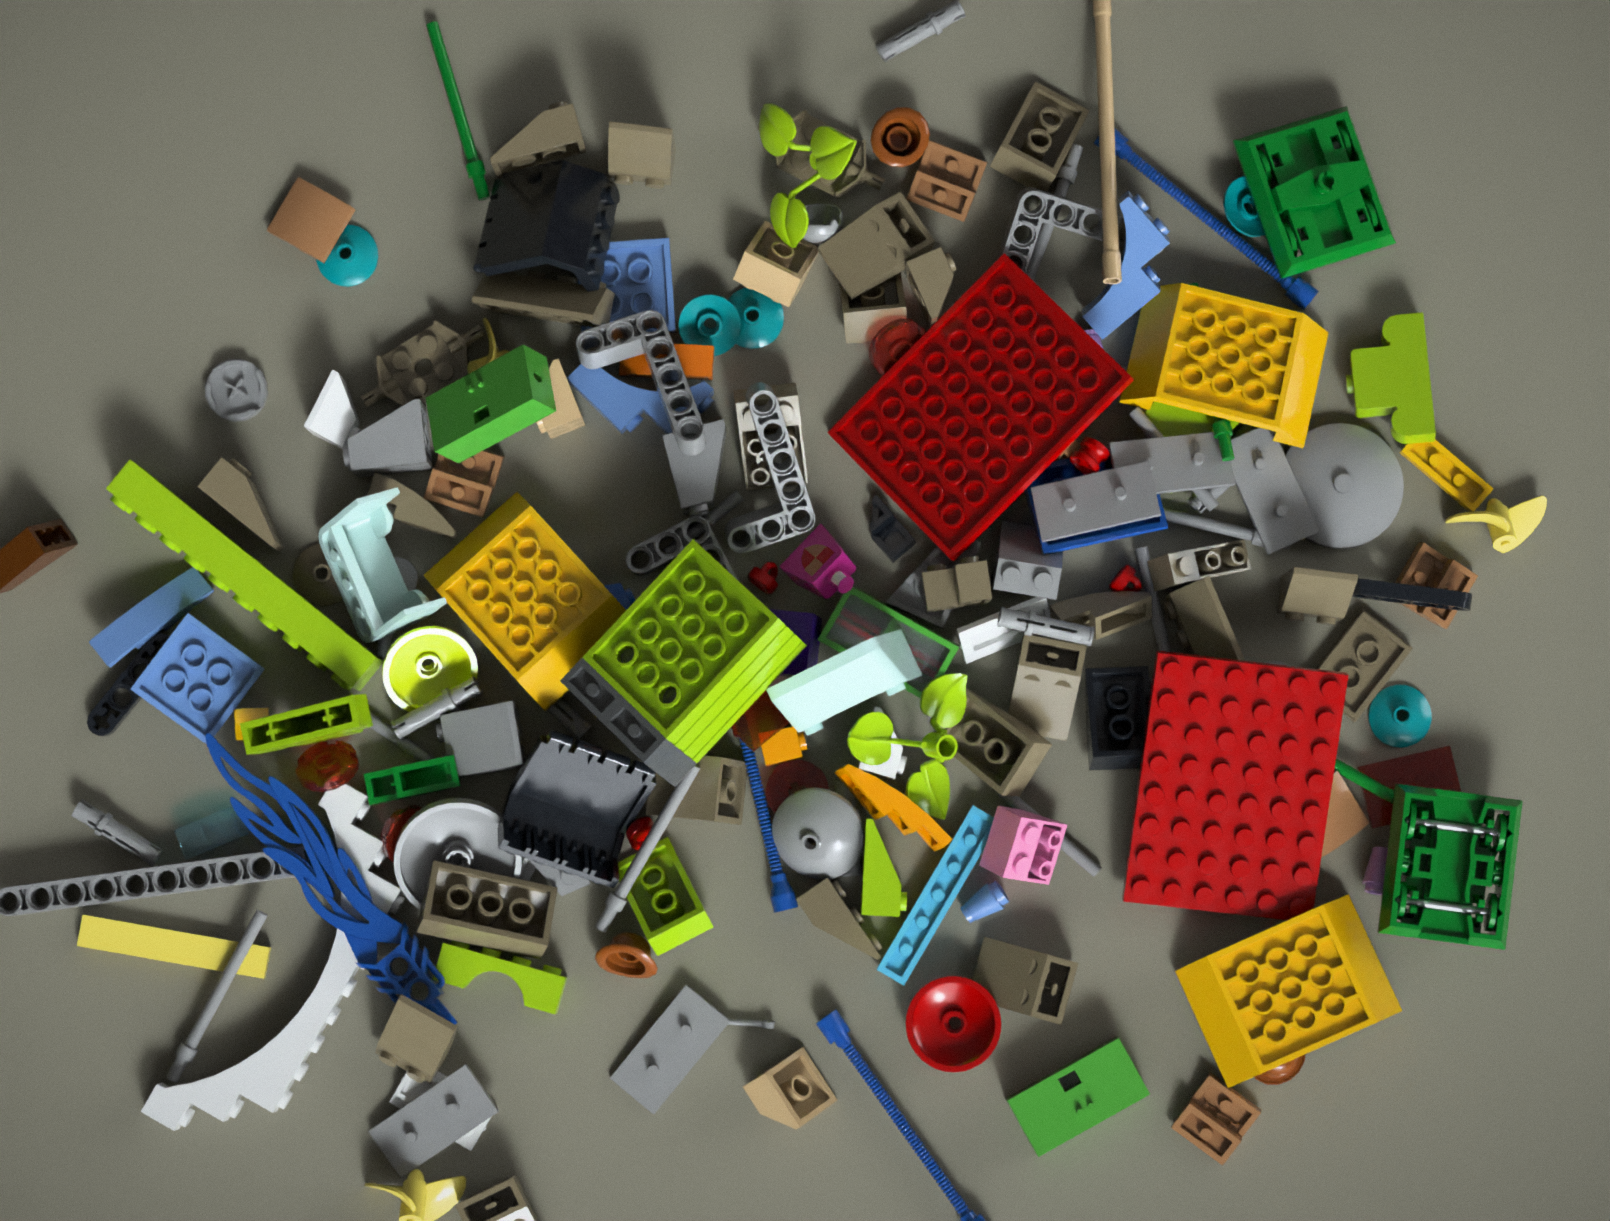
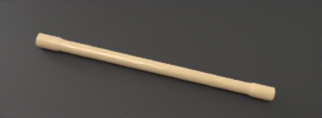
(1111, 256)

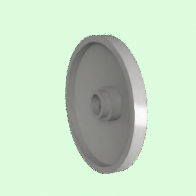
(1348, 484)
(452, 833)

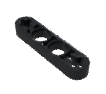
(1413, 595)
(125, 681)

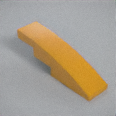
(885, 800)

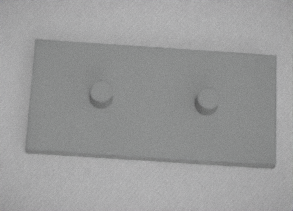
(1177, 461)
(1270, 491)
(1095, 501)
(670, 1049)
(433, 1120)

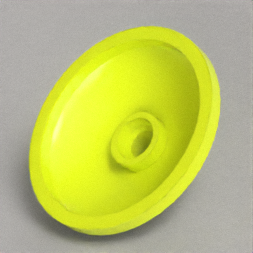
(414, 684)

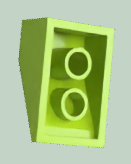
(880, 884)
(665, 900)

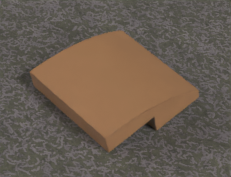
(946, 180)
(311, 220)
(465, 484)
(1434, 570)
(1344, 816)
(1216, 1118)

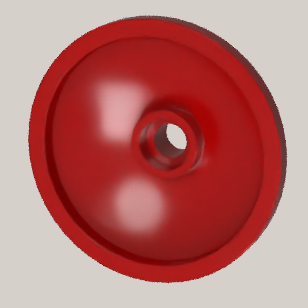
(933, 1036)

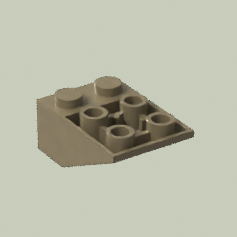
(876, 245)
(754, 463)
(1047, 685)
(1025, 979)
(498, 1203)

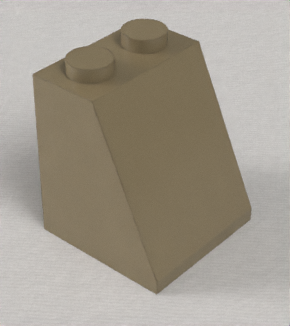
(713, 796)

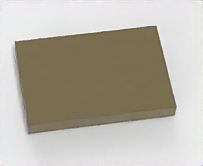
(1369, 657)

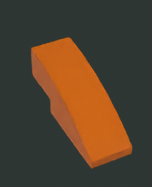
(695, 360)

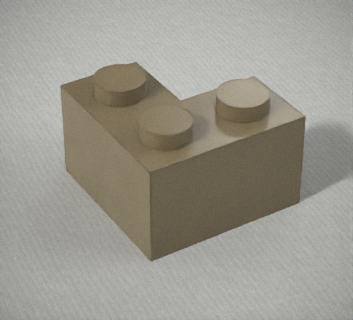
(958, 586)

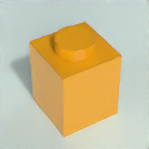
(784, 746)

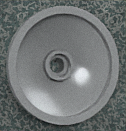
(827, 820)

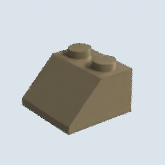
(931, 281)
(872, 309)

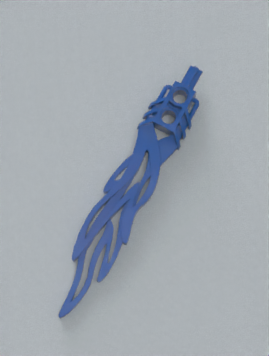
(360, 935)

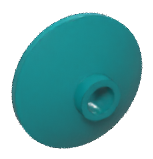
(1235, 198)
(358, 266)
(767, 326)
(693, 327)
(1384, 720)

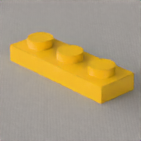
(1448, 473)

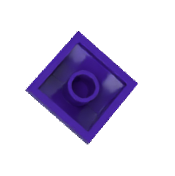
(808, 629)

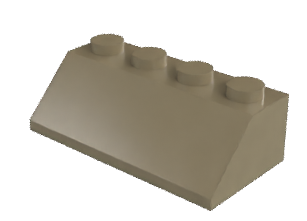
(544, 298)
(1202, 621)
(487, 910)

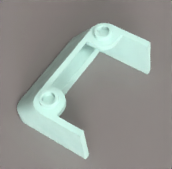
(368, 572)
(845, 681)

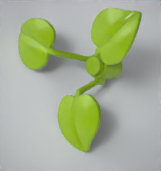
(829, 157)
(945, 703)

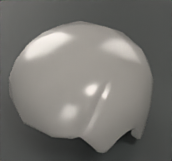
(824, 222)

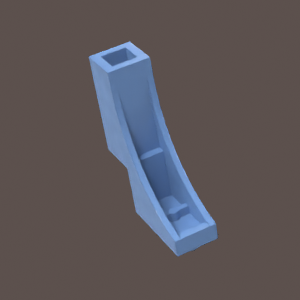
(1139, 284)
(625, 404)

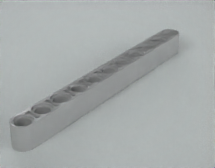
(152, 883)

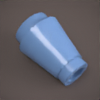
(985, 902)

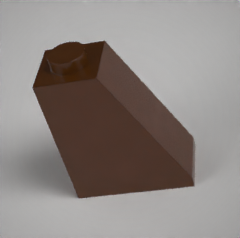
(33, 551)

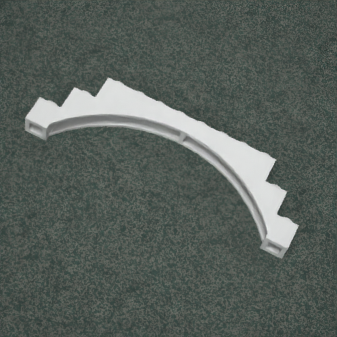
(273, 1069)

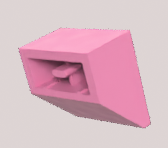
(1023, 845)

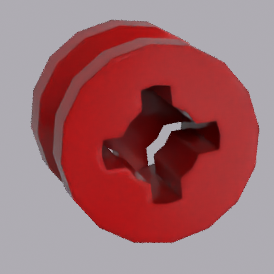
(1089, 456)

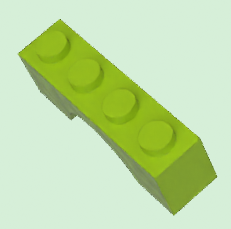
(539, 987)

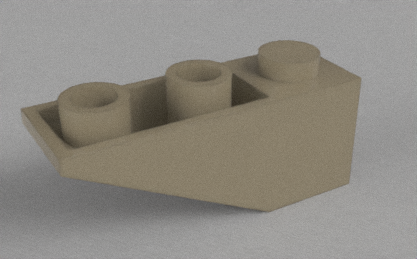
(1194, 564)
(829, 913)

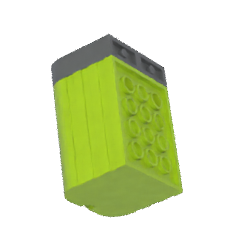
(683, 663)

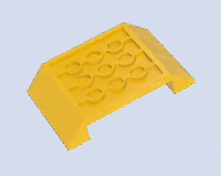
(1227, 360)
(526, 597)
(1288, 990)

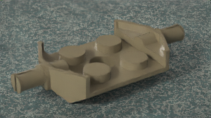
(798, 164)
(437, 344)

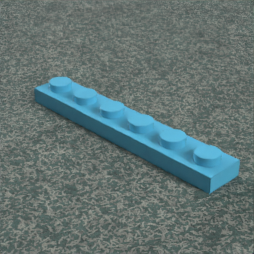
(937, 896)

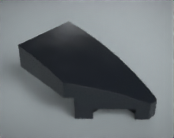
(889, 532)

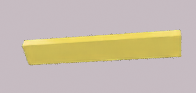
(169, 945)

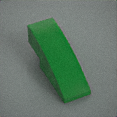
(412, 780)

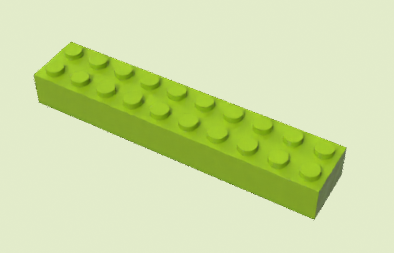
(238, 570)

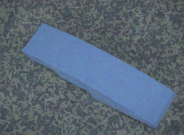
(151, 615)

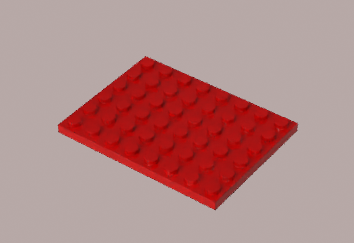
(980, 406)
(1234, 786)

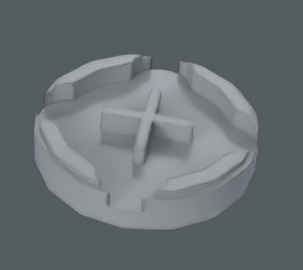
(236, 390)

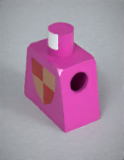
(820, 565)

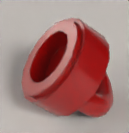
(1122, 578)
(762, 580)
(638, 831)

